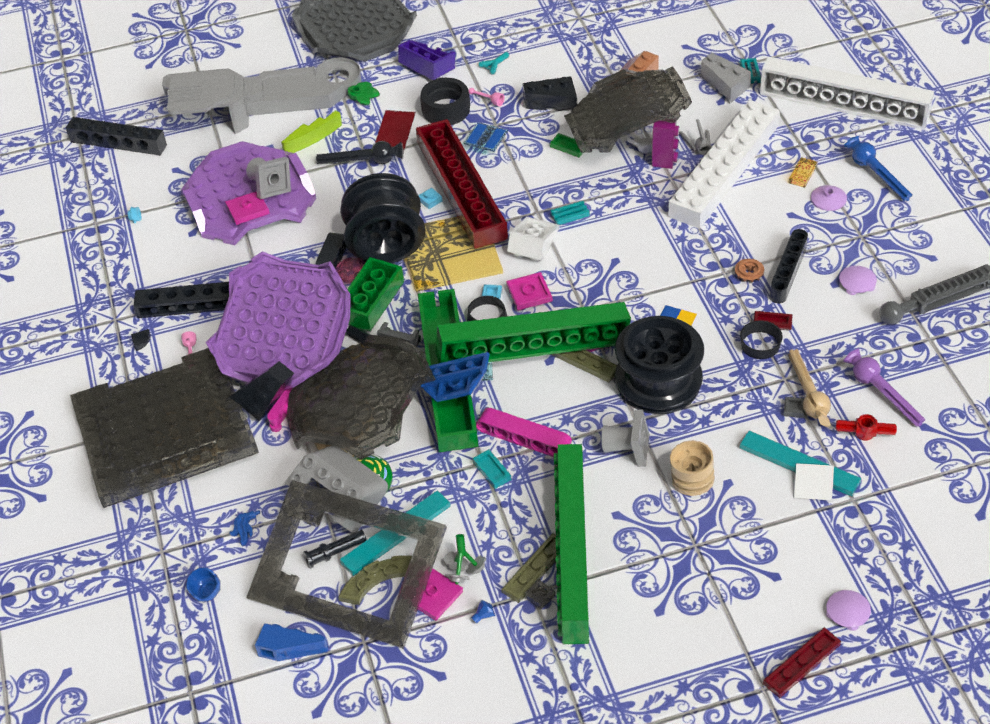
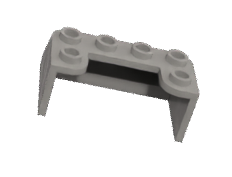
(342, 475)

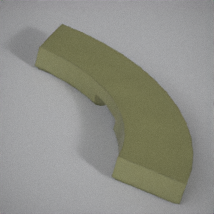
(372, 575)

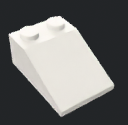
(532, 238)

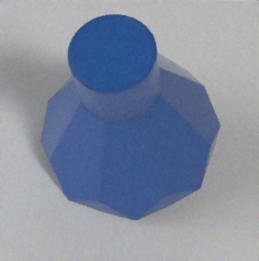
(484, 611)

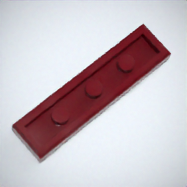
(801, 662)

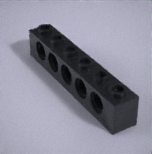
(116, 136)
(181, 300)

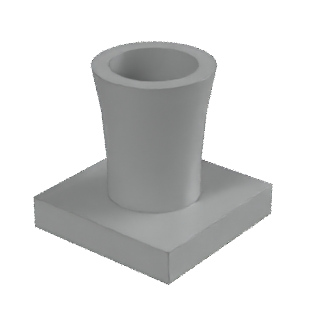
(271, 176)
(628, 438)

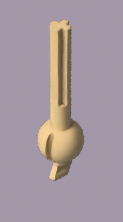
(815, 403)

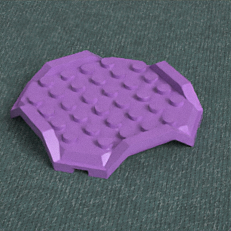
(224, 177)
(282, 315)

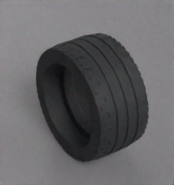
(445, 89)

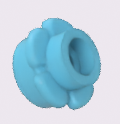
(134, 214)

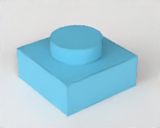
(430, 198)

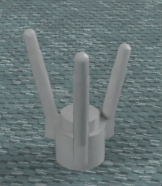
(702, 144)

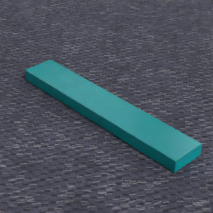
(788, 458)
(385, 541)

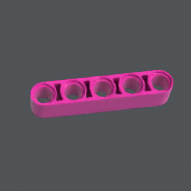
(521, 431)

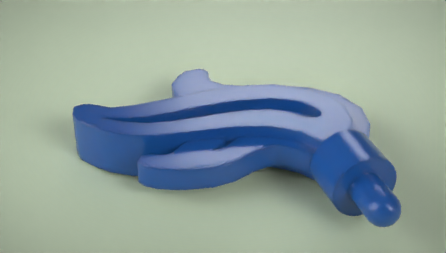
(242, 526)

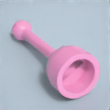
(496, 98)
(189, 340)

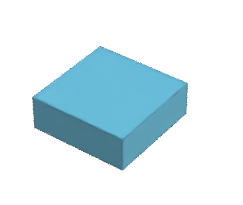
(492, 290)

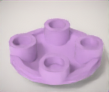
(857, 279)
(848, 609)

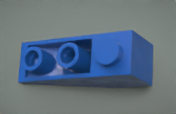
(285, 644)

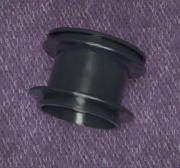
(382, 218)
(659, 364)

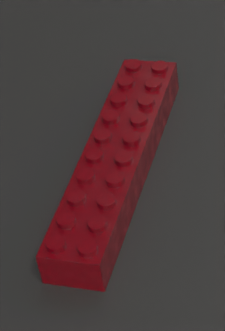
(462, 184)

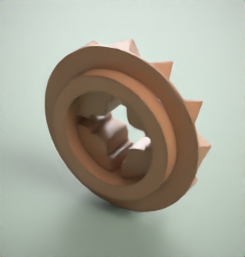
(750, 265)

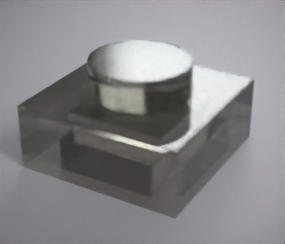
(539, 594)

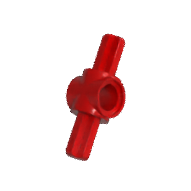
(866, 427)

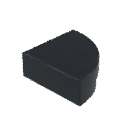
(141, 339)

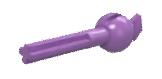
(868, 371)

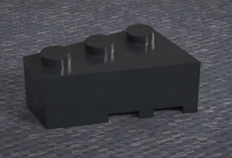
(550, 93)
(263, 391)

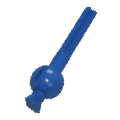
(865, 154)

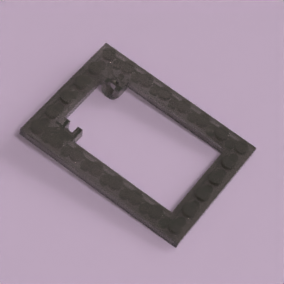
(277, 588)

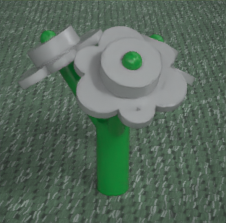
(457, 561)

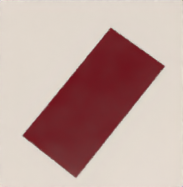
(395, 127)

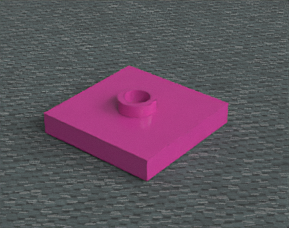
(247, 208)
(529, 291)
(438, 595)

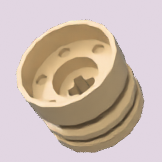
(692, 468)

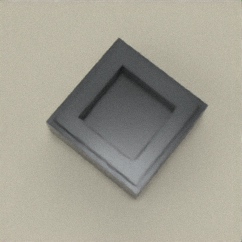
(793, 407)

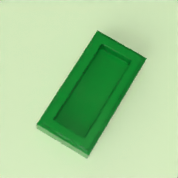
(565, 144)

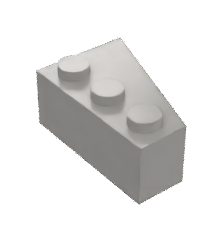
(726, 76)

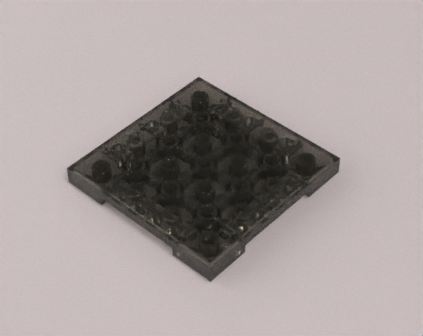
(161, 428)

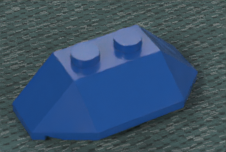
(457, 377)

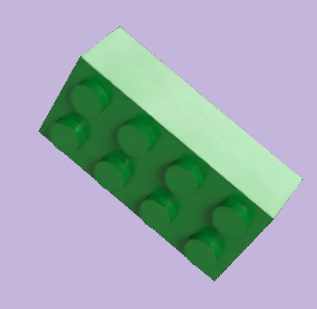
(373, 292)

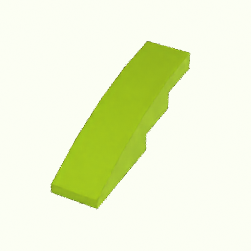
(309, 135)

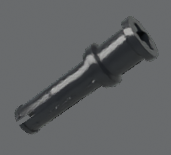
(325, 551)

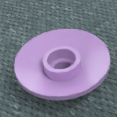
(828, 198)

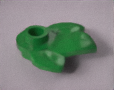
(363, 92)

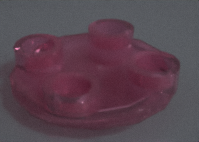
(349, 268)

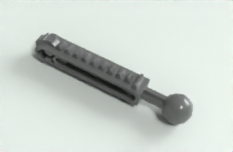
(938, 294)

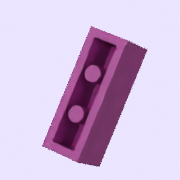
(665, 144)

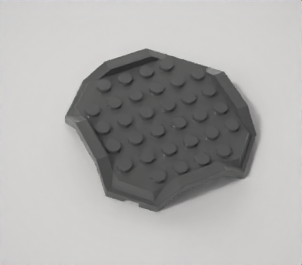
(353, 26)

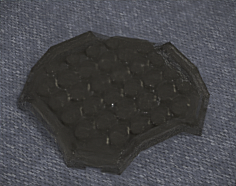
(626, 104)
(359, 396)

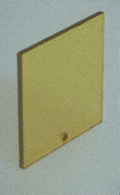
(449, 257)

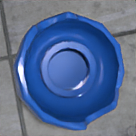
(203, 584)

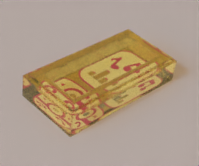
(803, 172)

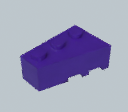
(426, 60)

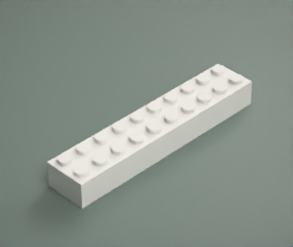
(846, 93)
(723, 164)

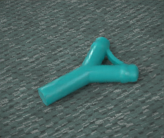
(494, 63)

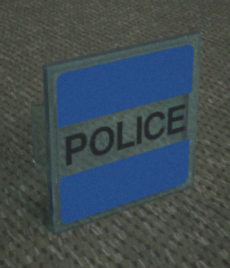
(485, 138)

